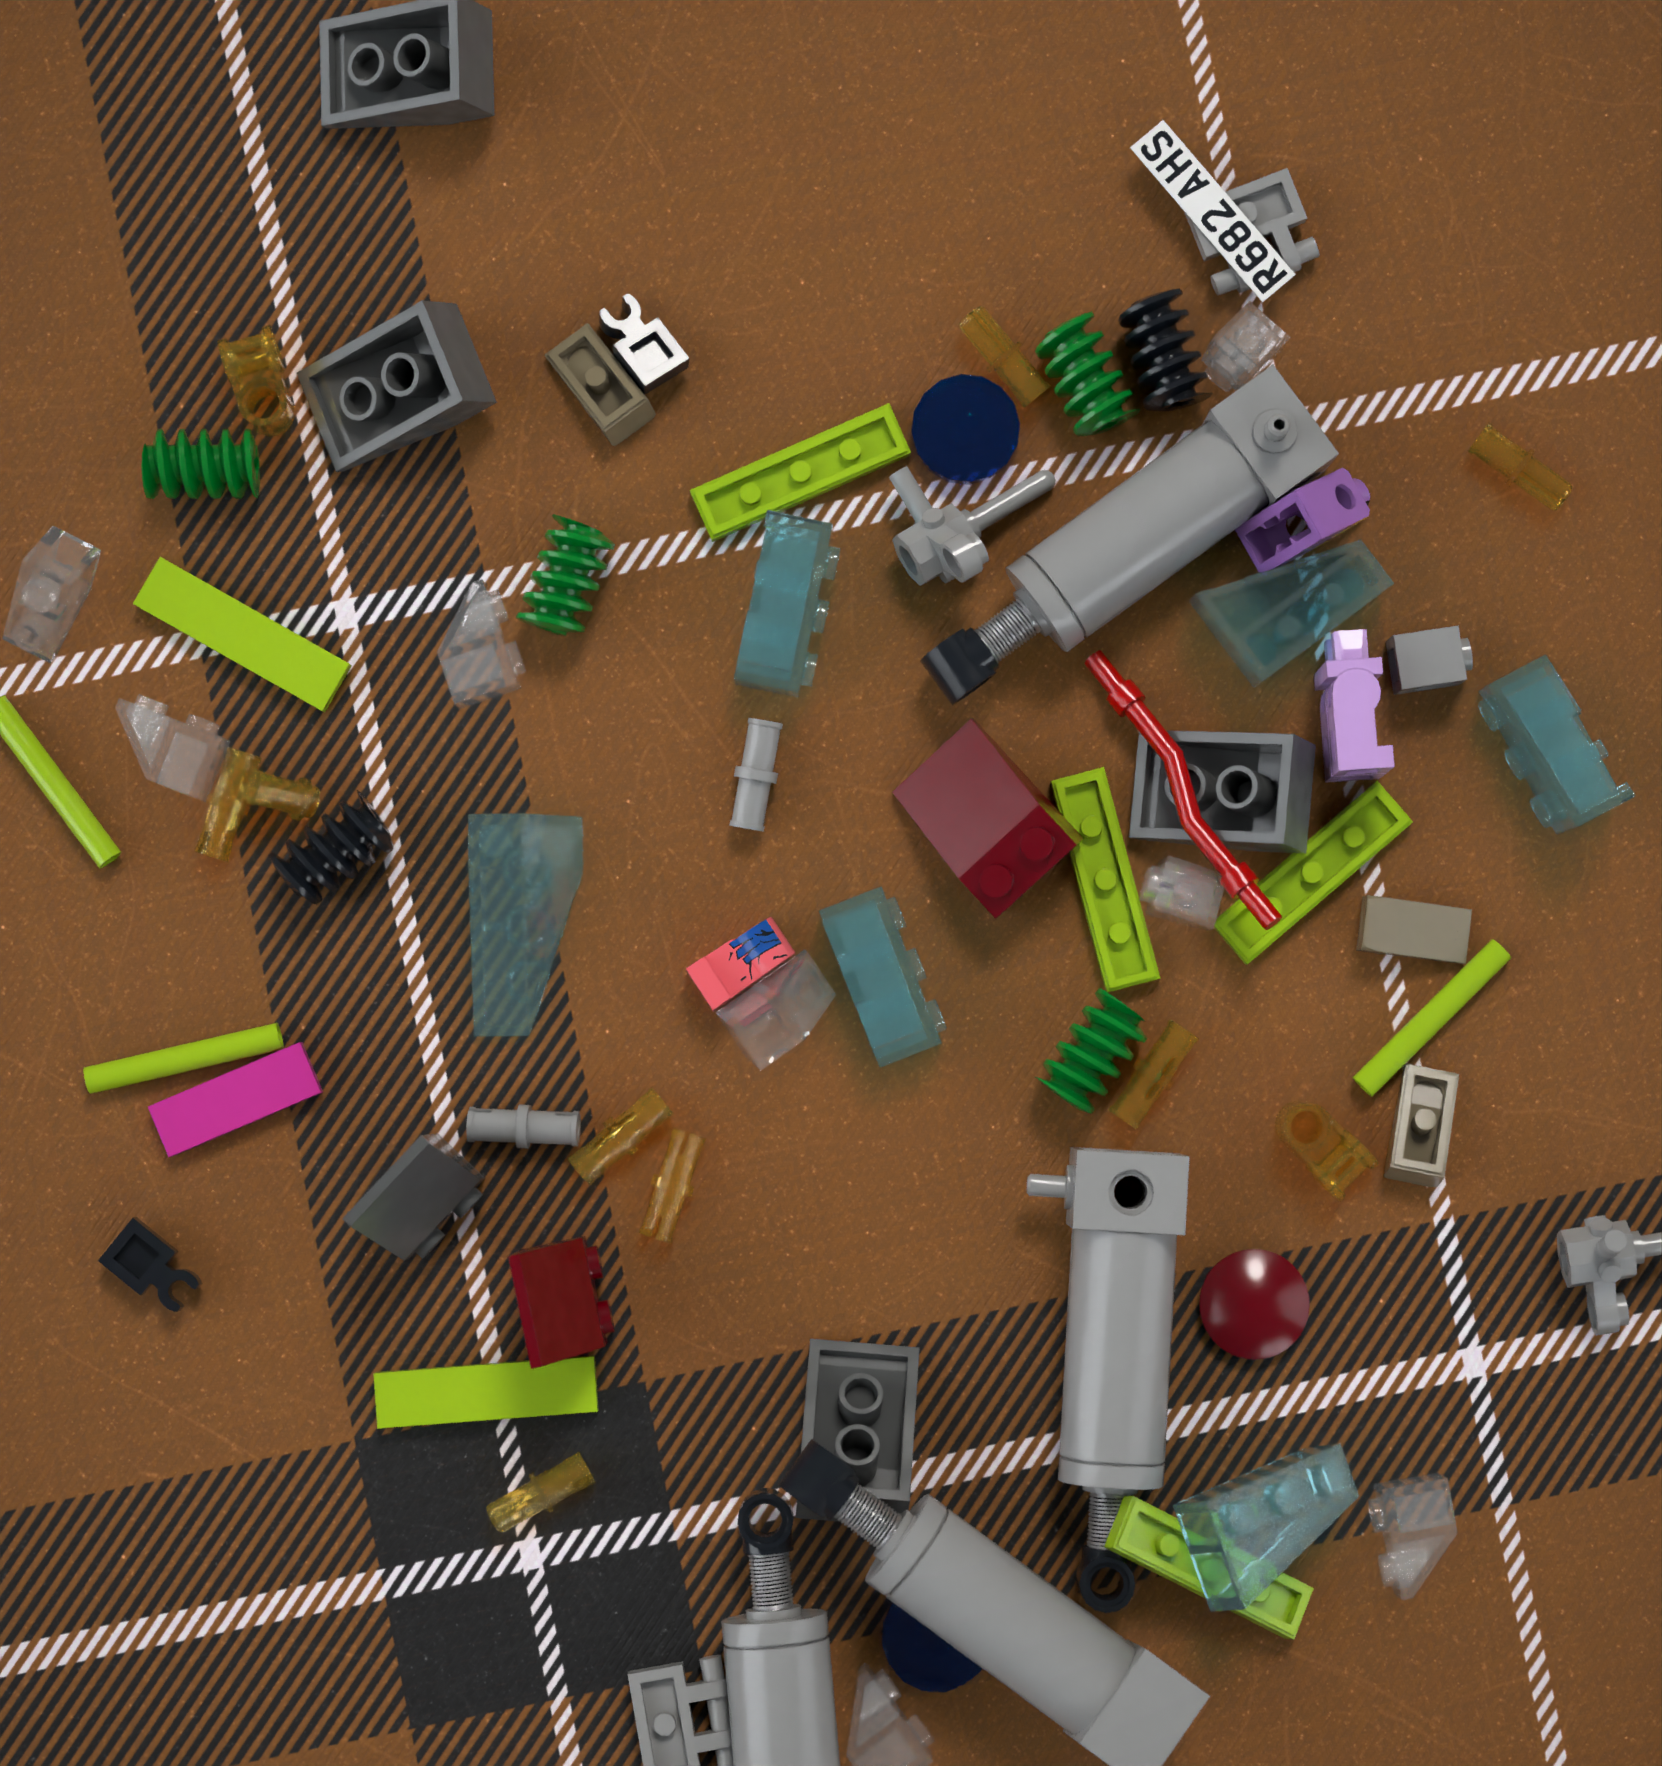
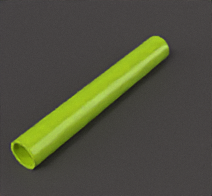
(56, 786)
(1432, 1017)
(183, 1058)

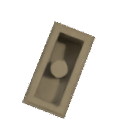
(601, 385)
(1413, 929)
(1422, 1126)

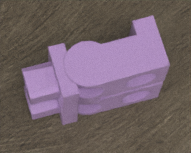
(1348, 709)

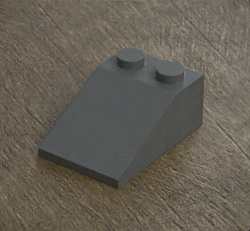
(407, 65)
(396, 384)
(1246, 785)
(416, 1198)
(864, 1414)

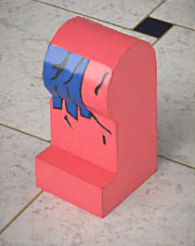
(740, 963)

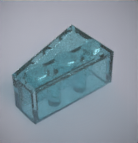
(786, 604)
(1290, 608)
(1551, 746)
(882, 976)
(1262, 1521)

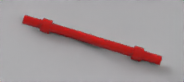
(1236, 877)

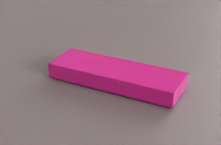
(235, 1099)

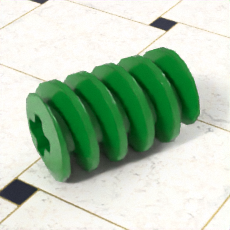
(1084, 377)
(200, 465)
(565, 578)
(1093, 1052)

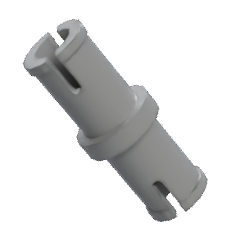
(756, 774)
(523, 1126)

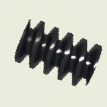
(1163, 352)
(333, 850)

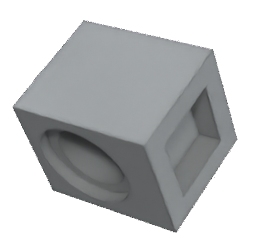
(1428, 659)

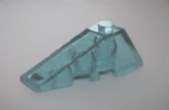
(519, 902)

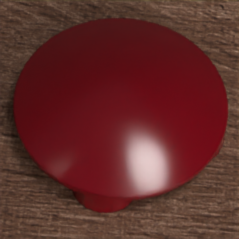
(1254, 1304)

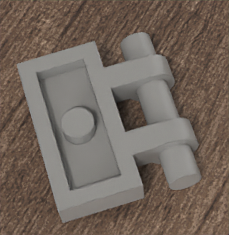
(1273, 209)
(665, 1715)

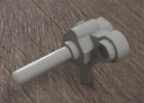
(948, 539)
(1599, 1258)

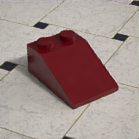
(986, 818)
(560, 1300)

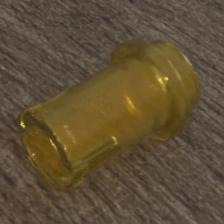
(282, 794)

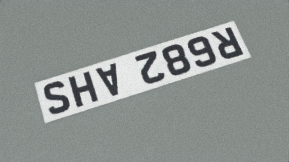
(1212, 211)

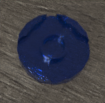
(965, 429)
(923, 1656)

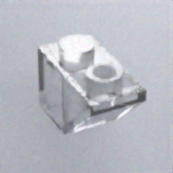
(1243, 348)
(50, 592)
(475, 651)
(171, 751)
(1182, 893)
(778, 1010)
(1416, 1529)
(880, 1730)

